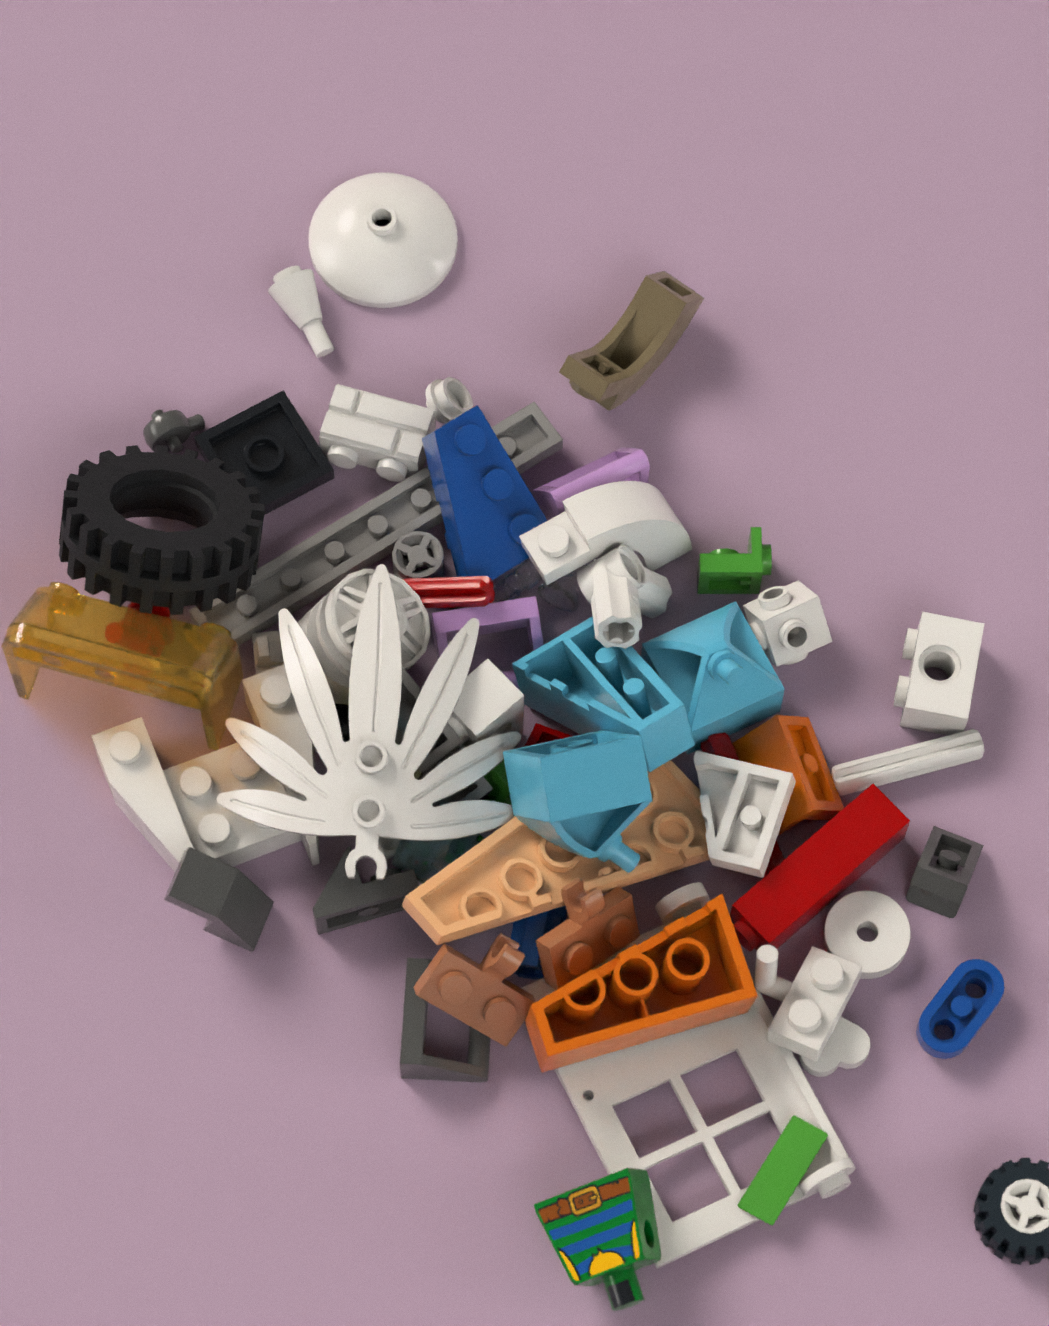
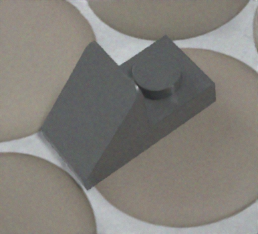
(943, 872)
(351, 902)

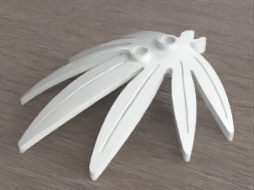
(370, 777)

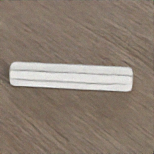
(908, 761)

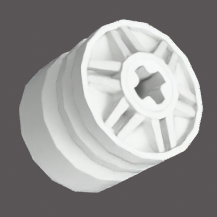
(334, 621)

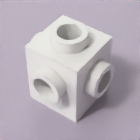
(788, 622)

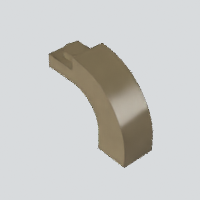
(635, 344)

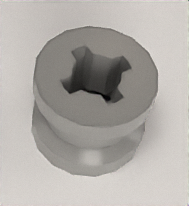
(418, 549)

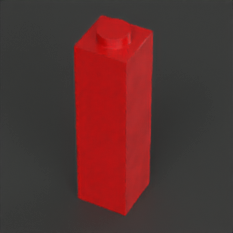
(818, 870)

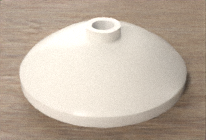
(389, 262)

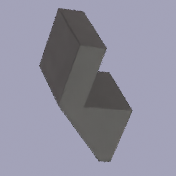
(222, 895)

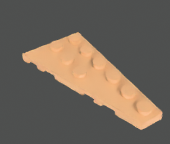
(523, 874)

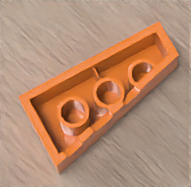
(648, 992)

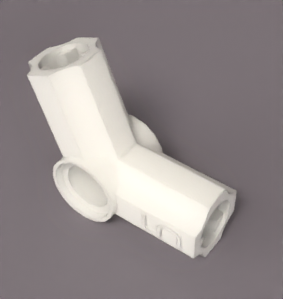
(620, 593)

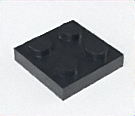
(269, 448)

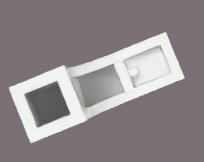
(601, 521)

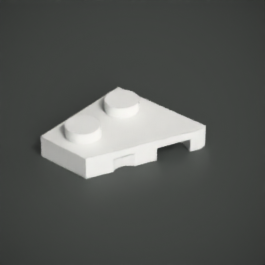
(741, 810)

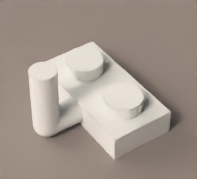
(810, 1002)

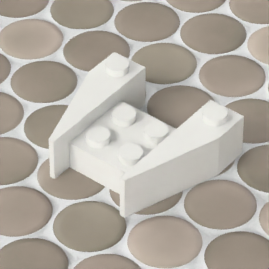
(180, 804)

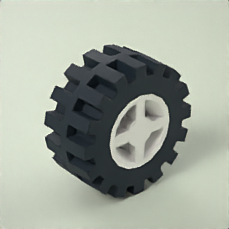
(1021, 1187)

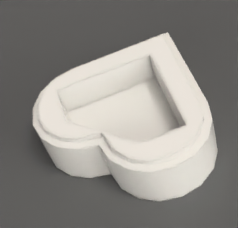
(845, 1049)

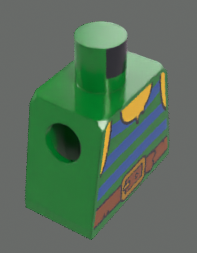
(605, 1233)

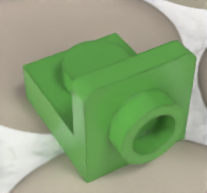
(735, 572)

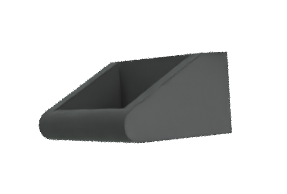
(414, 1062)

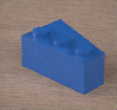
(479, 496)

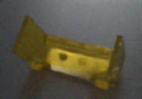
(125, 651)

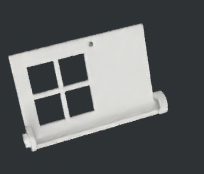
(636, 1069)

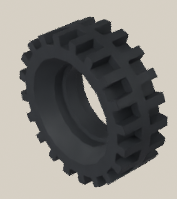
(155, 564)

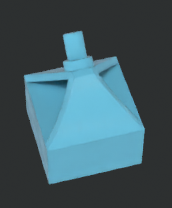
(717, 673)
(582, 792)

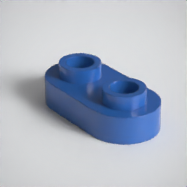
(958, 1010)

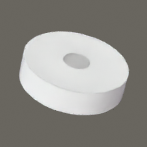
(874, 912)

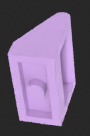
(620, 465)
(492, 619)

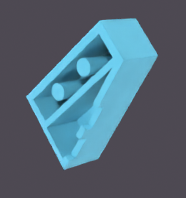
(604, 690)

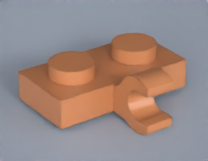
(594, 932)
(478, 991)

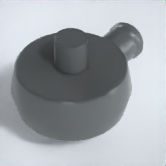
(171, 429)

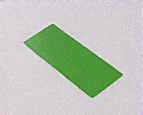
(782, 1170)

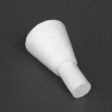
(298, 297)

